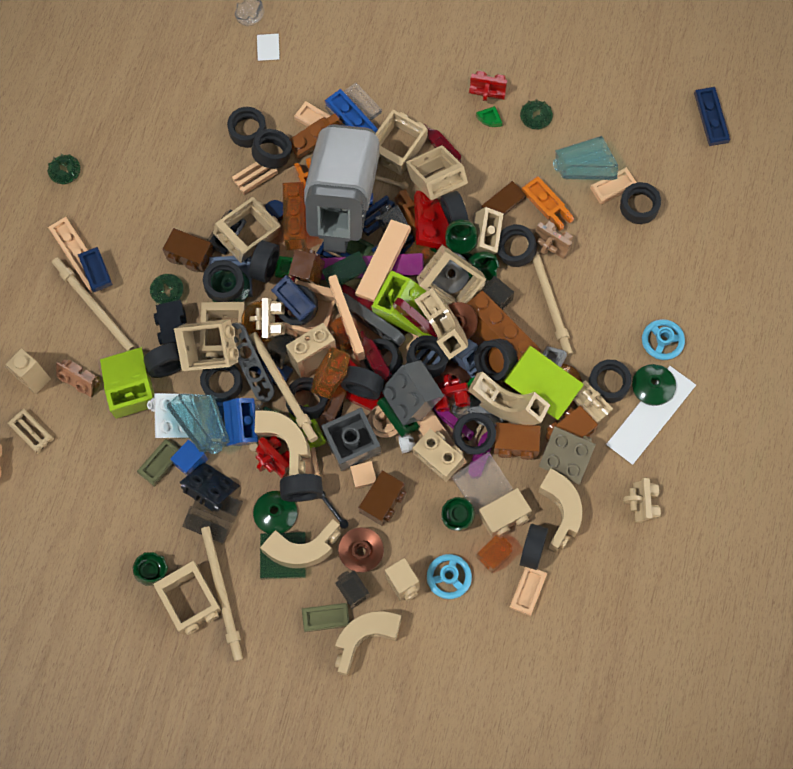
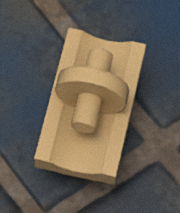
(266, 318)
(592, 402)
(640, 500)

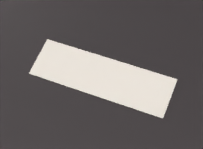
(647, 421)

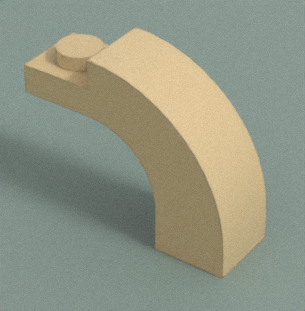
(448, 330)
(512, 407)
(278, 425)
(566, 497)
(301, 555)
(363, 627)

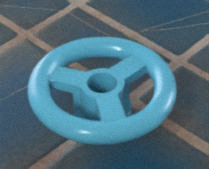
(668, 333)
(461, 588)

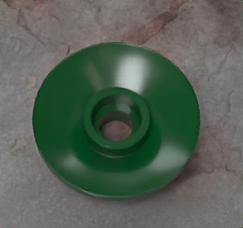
(650, 393)
(282, 520)

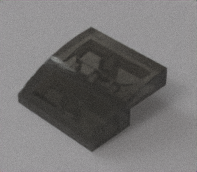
(219, 522)

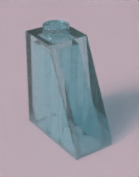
(586, 161)
(200, 421)

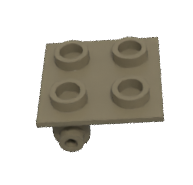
(567, 454)

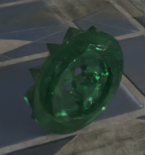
(537, 122)
(60, 176)
(171, 281)

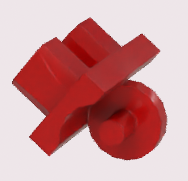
(488, 86)
(451, 390)
(270, 458)

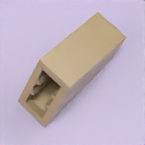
(27, 371)

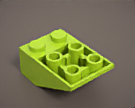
(398, 287)
(126, 382)

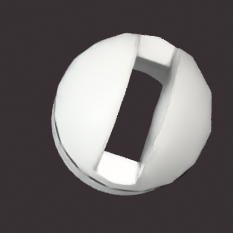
(406, 443)

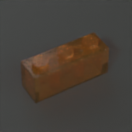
(294, 216)

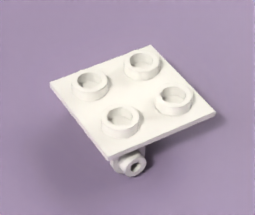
(165, 423)

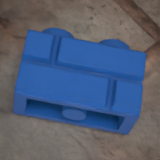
(240, 421)

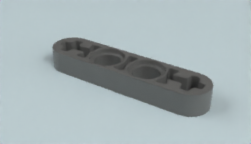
(374, 322)
(253, 360)

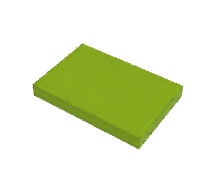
(541, 375)

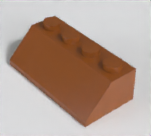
(496, 324)

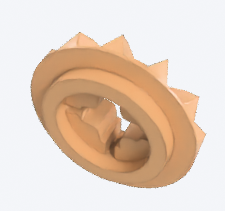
(374, 418)

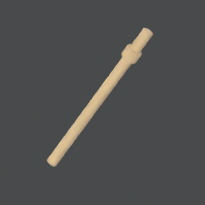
(69, 276)
(561, 333)
(302, 419)
(232, 635)

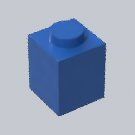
(188, 458)

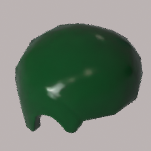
(461, 236)
(486, 263)
(458, 514)
(149, 568)

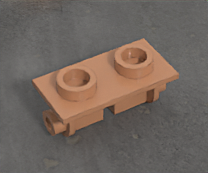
(69, 373)

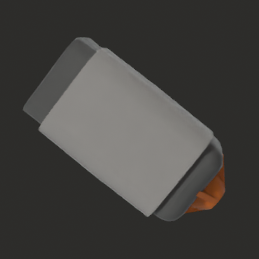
(340, 184)

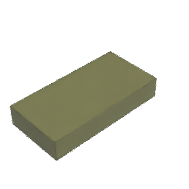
(158, 463)
(325, 617)

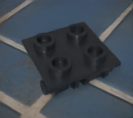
(209, 485)

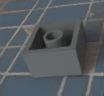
(412, 392)
(351, 439)

